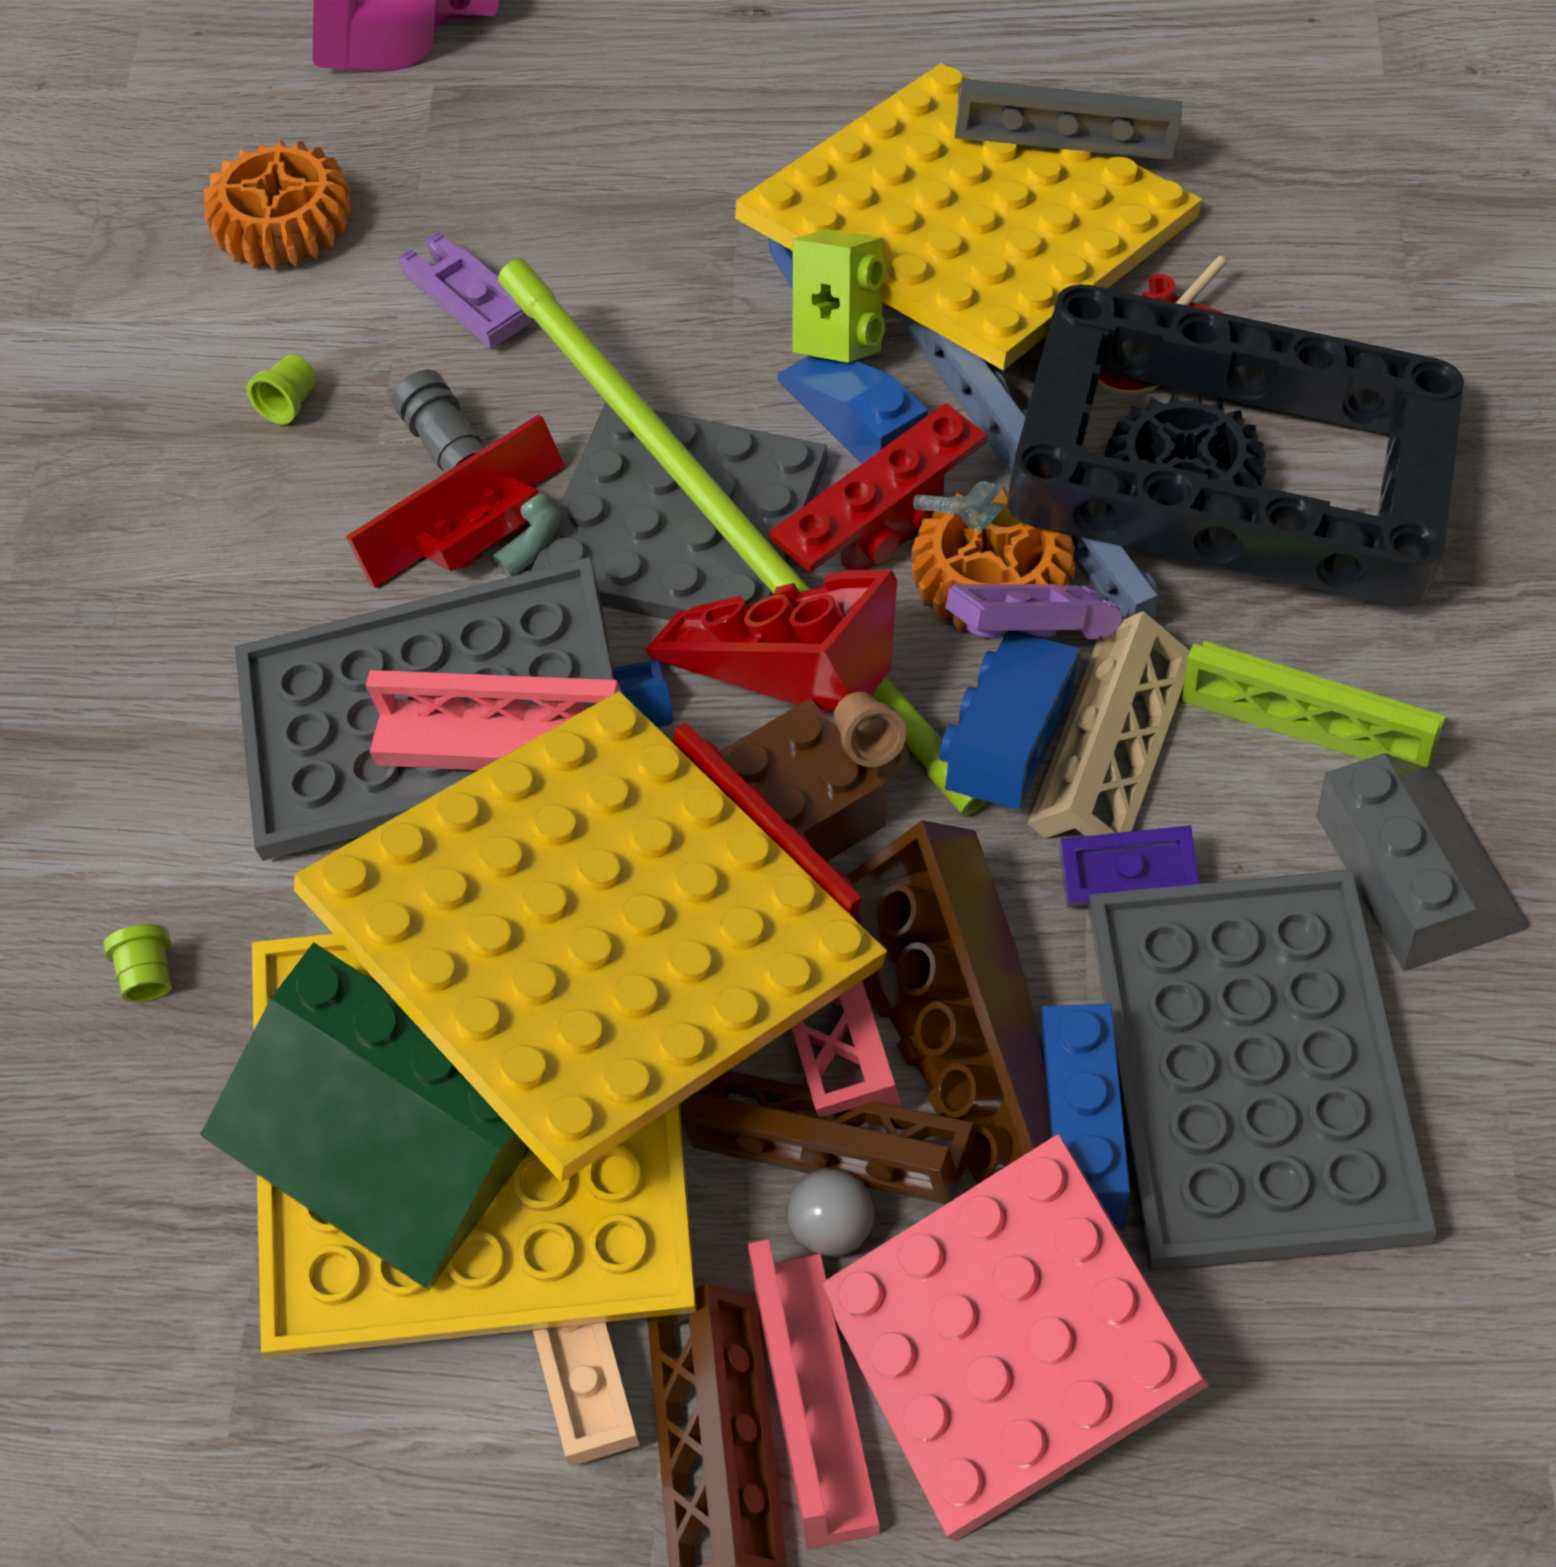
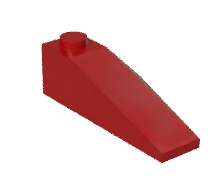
(792, 642)

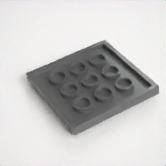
(650, 539)

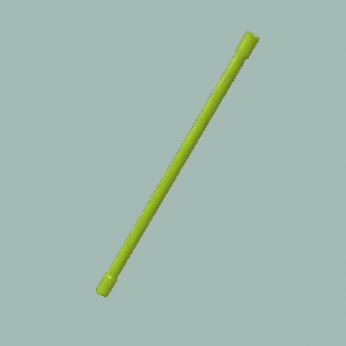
(540, 304)

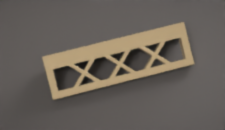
(1101, 719)

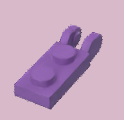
(465, 290)
(1033, 609)

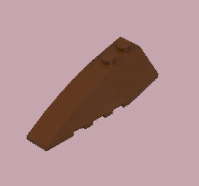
(956, 988)

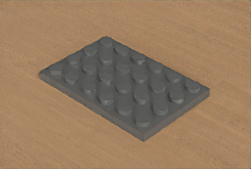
(315, 721)
(1257, 1072)

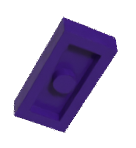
(1127, 862)

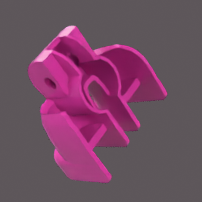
(383, 32)

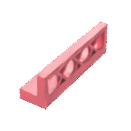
(469, 735)
(867, 1052)
(813, 1399)

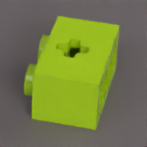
(837, 295)

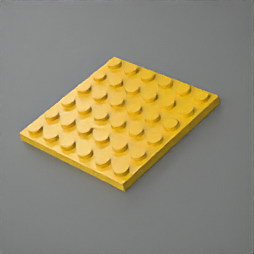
(969, 226)
(588, 930)
(539, 1257)

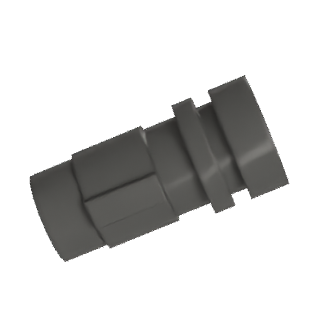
(435, 416)

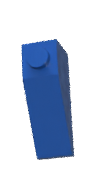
(853, 402)

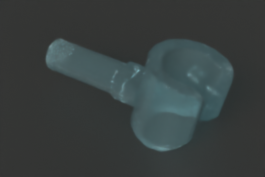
(973, 510)

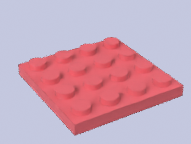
(1010, 1338)

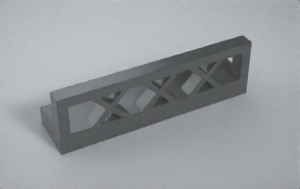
(1067, 119)

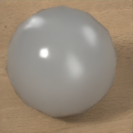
(830, 1212)

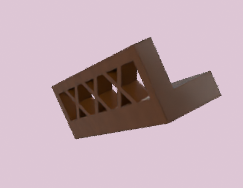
(806, 1144)
(726, 1428)

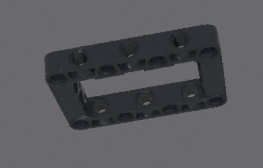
(1224, 524)

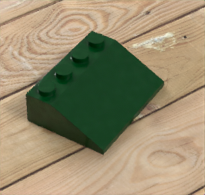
(364, 1119)

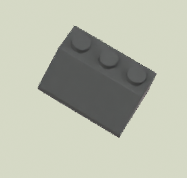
(1414, 860)

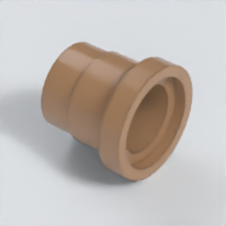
(879, 740)

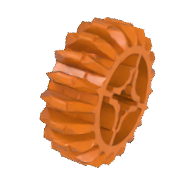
(277, 204)
(986, 556)

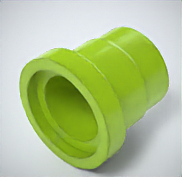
(282, 389)
(140, 961)

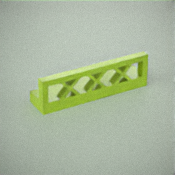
(1308, 706)

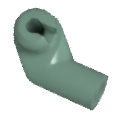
(525, 548)

